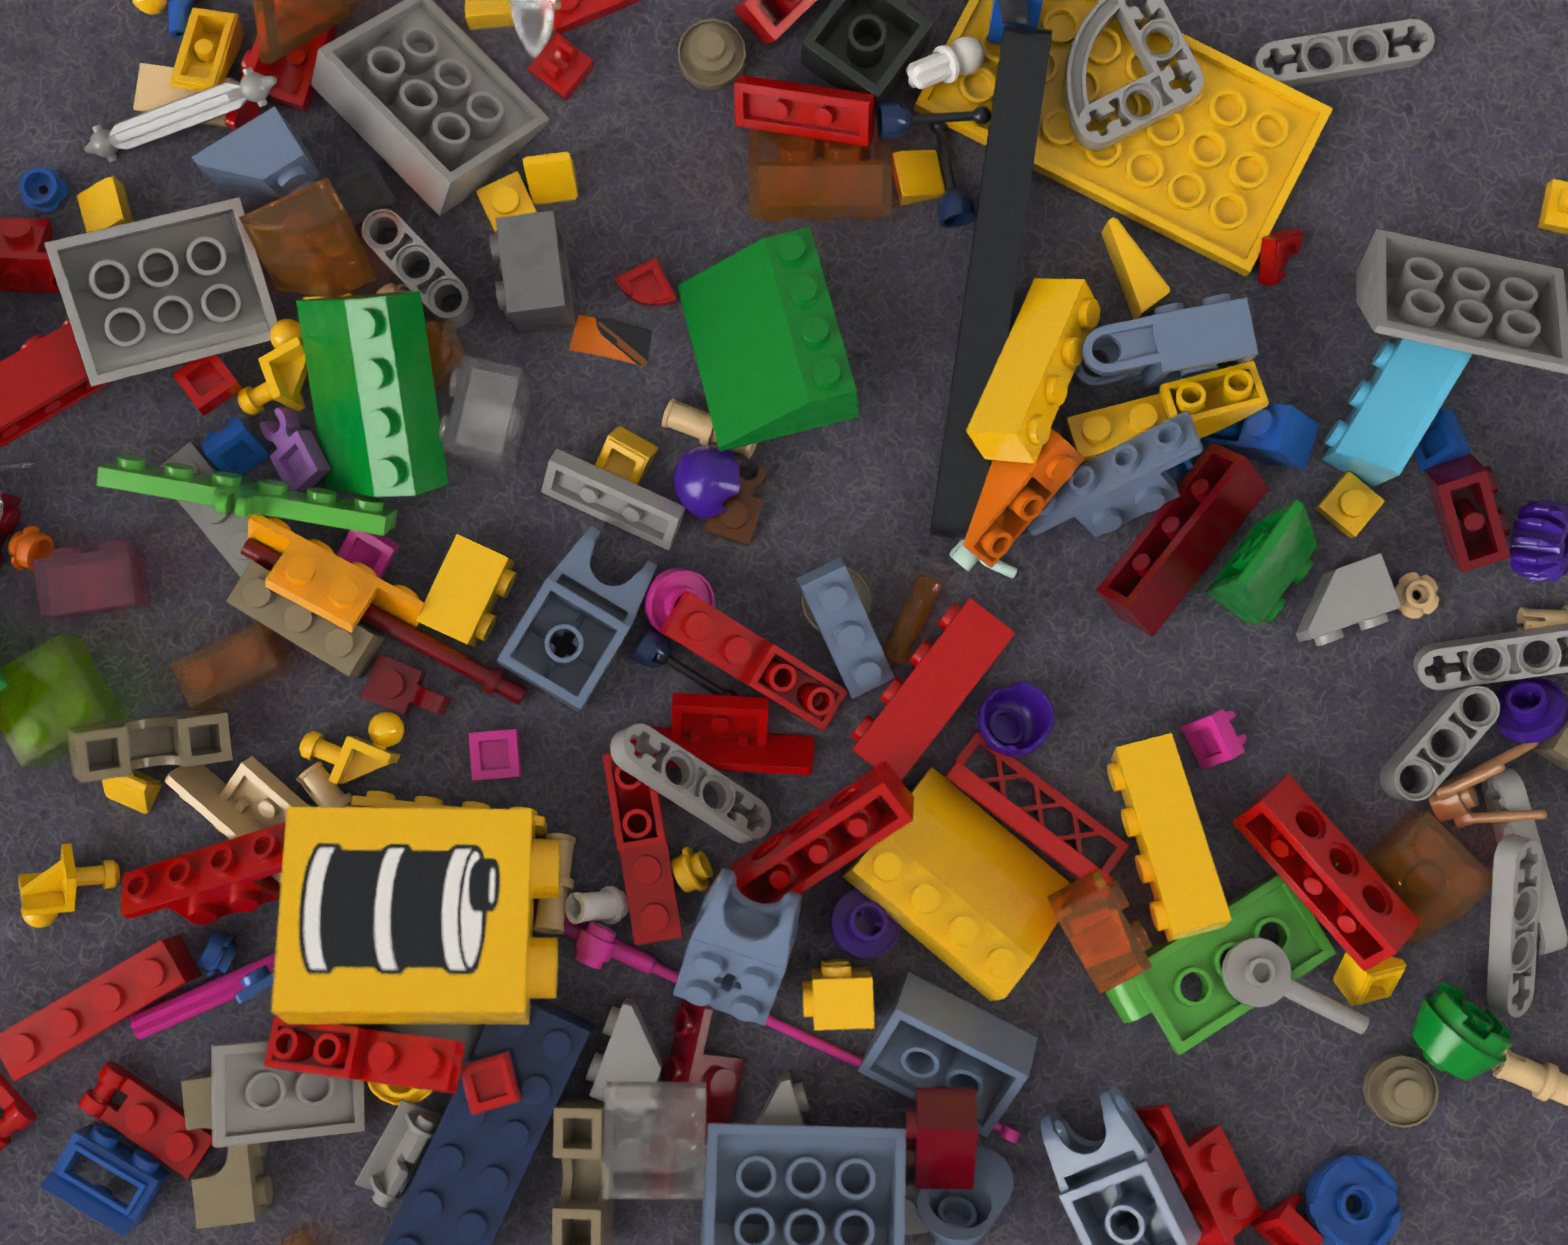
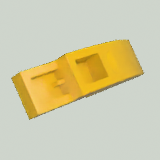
(1210, 398)

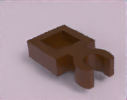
(742, 511)

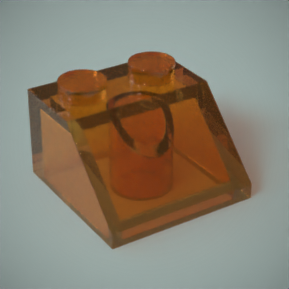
(309, 243)
(1428, 871)

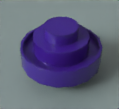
(1531, 710)
(862, 927)

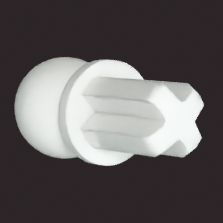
(946, 63)

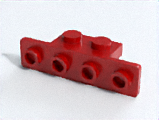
(292, 74)
(25, 257)
(733, 735)
(209, 880)
(1205, 1175)

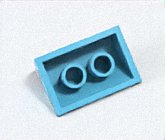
(1393, 409)

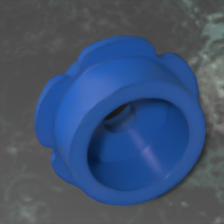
(34, 181)
(217, 953)

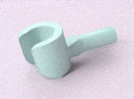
(968, 560)

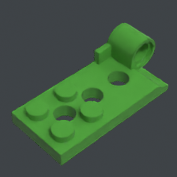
(1192, 1021)

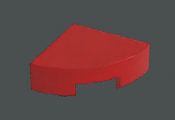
(1275, 254)
(647, 285)

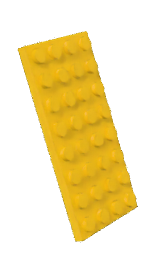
(1197, 177)

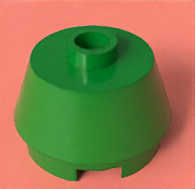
(1459, 1034)

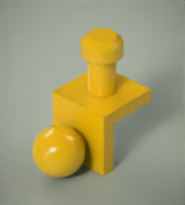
(283, 370)
(357, 754)
(54, 890)

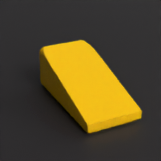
(207, 49)
(1137, 276)

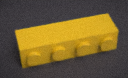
(1034, 370)
(1169, 838)

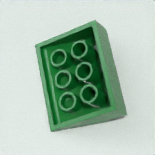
(768, 342)
(373, 393)

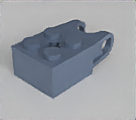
(1171, 344)
(580, 607)
(738, 951)
(1117, 1175)

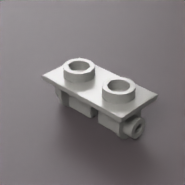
(398, 1152)

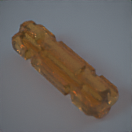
(912, 619)

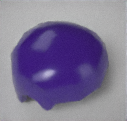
(706, 480)
(1015, 719)

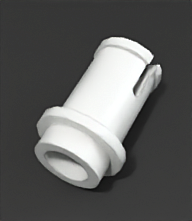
(607, 905)

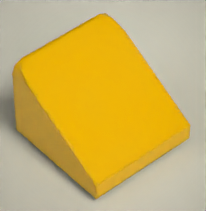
(488, 14)
(917, 176)
(551, 177)
(104, 205)
(626, 455)
(133, 791)
(1371, 985)

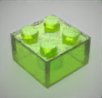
(46, 694)

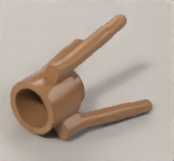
(1457, 794)

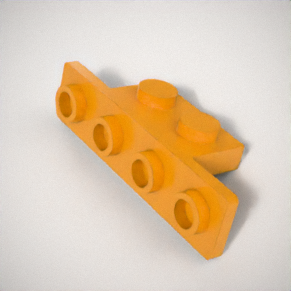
(325, 582)

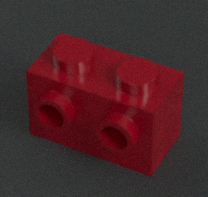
(1468, 512)
(942, 1138)

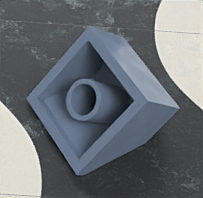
(260, 160)

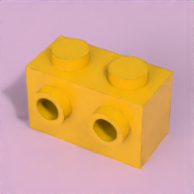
(839, 996)

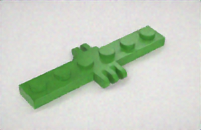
(236, 493)

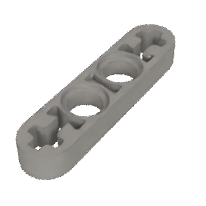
(1340, 48)
(1510, 664)
(693, 780)
(1508, 793)
(1514, 924)

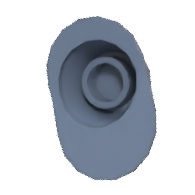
(966, 1215)

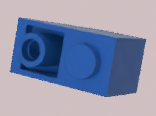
(1271, 436)

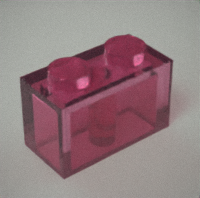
(91, 582)

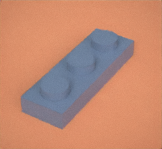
(845, 627)

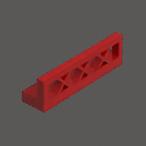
(1024, 824)

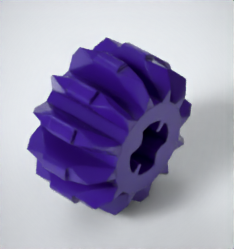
(1540, 541)

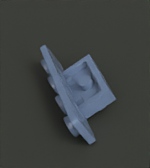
(1123, 480)

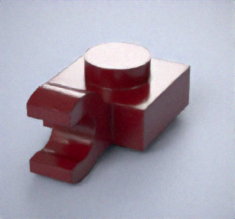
(399, 687)

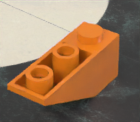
(1016, 495)

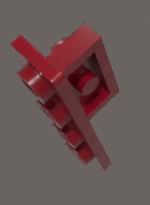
(692, 1064)

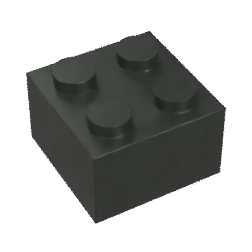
(866, 45)

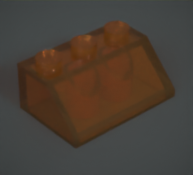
(818, 177)

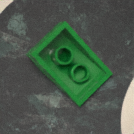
(1265, 564)

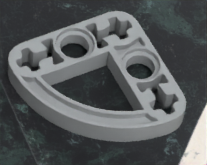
(1153, 86)

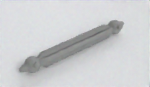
(180, 114)

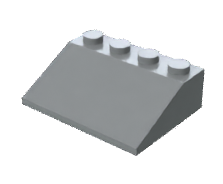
(427, 100)
(162, 291)
(1464, 300)

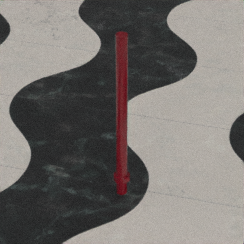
(491, 679)

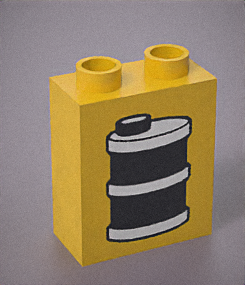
(413, 916)

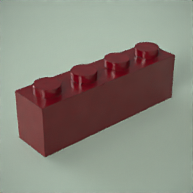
(1182, 539)

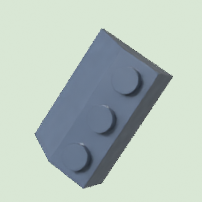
(947, 1042)

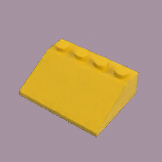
(962, 887)

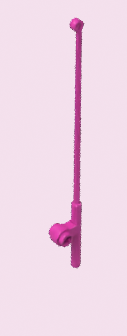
(598, 945)

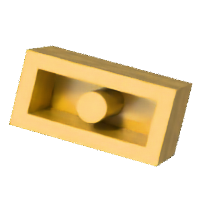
(467, 591)

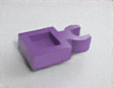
(297, 453)

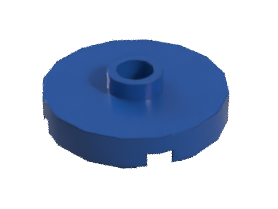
(1374, 1208)

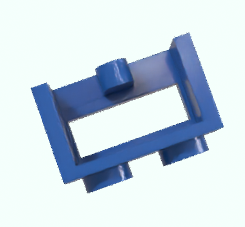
(95, 1200)

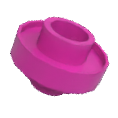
(667, 589)

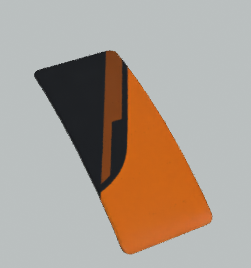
(611, 340)

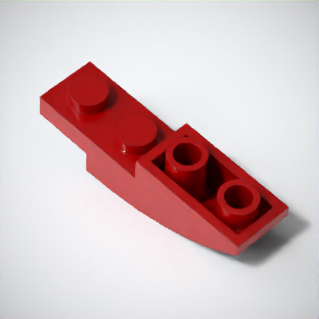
(753, 660)
(644, 855)
(366, 1055)

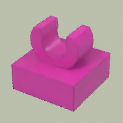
(1213, 738)

